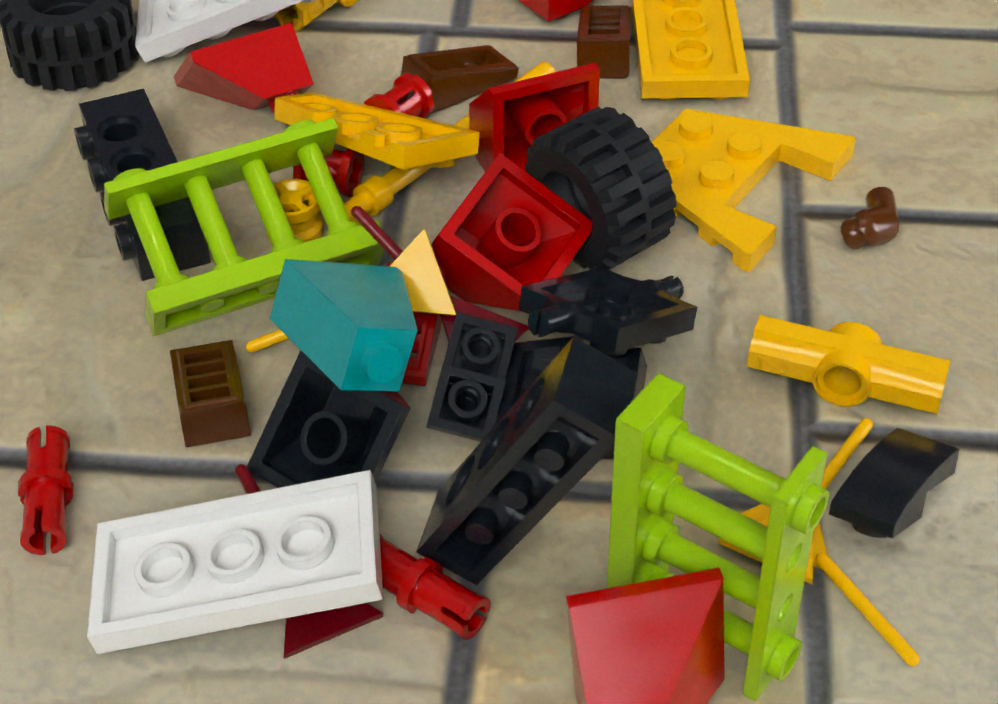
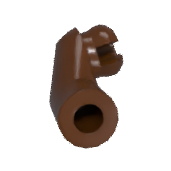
(874, 224)

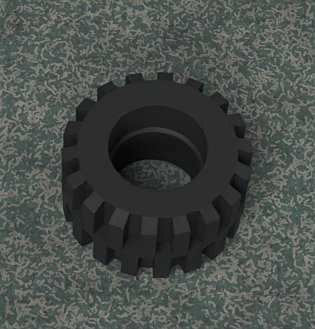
(68, 41)
(611, 177)

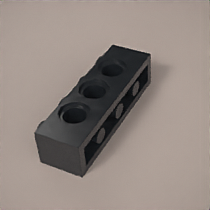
(126, 135)
(528, 461)

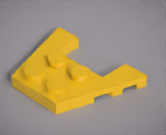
(723, 157)

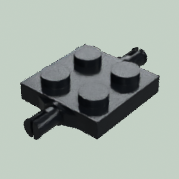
(608, 309)

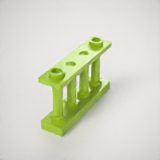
(235, 280)
(645, 540)

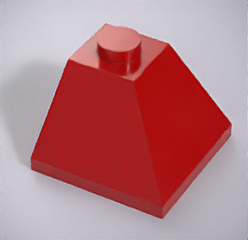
(248, 69)
(525, 109)
(508, 237)
(649, 641)

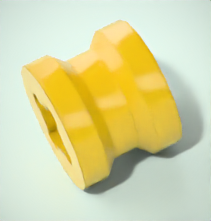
(300, 208)

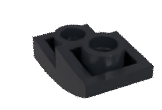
(472, 377)
(892, 483)

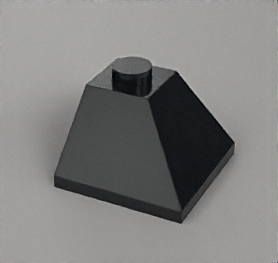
(326, 430)

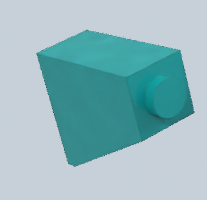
(348, 321)

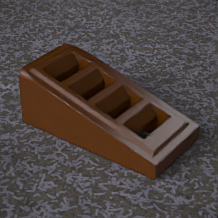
(605, 39)
(459, 72)
(209, 393)

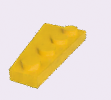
(382, 133)

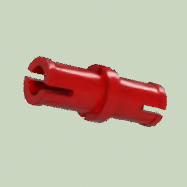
(45, 490)
(424, 587)

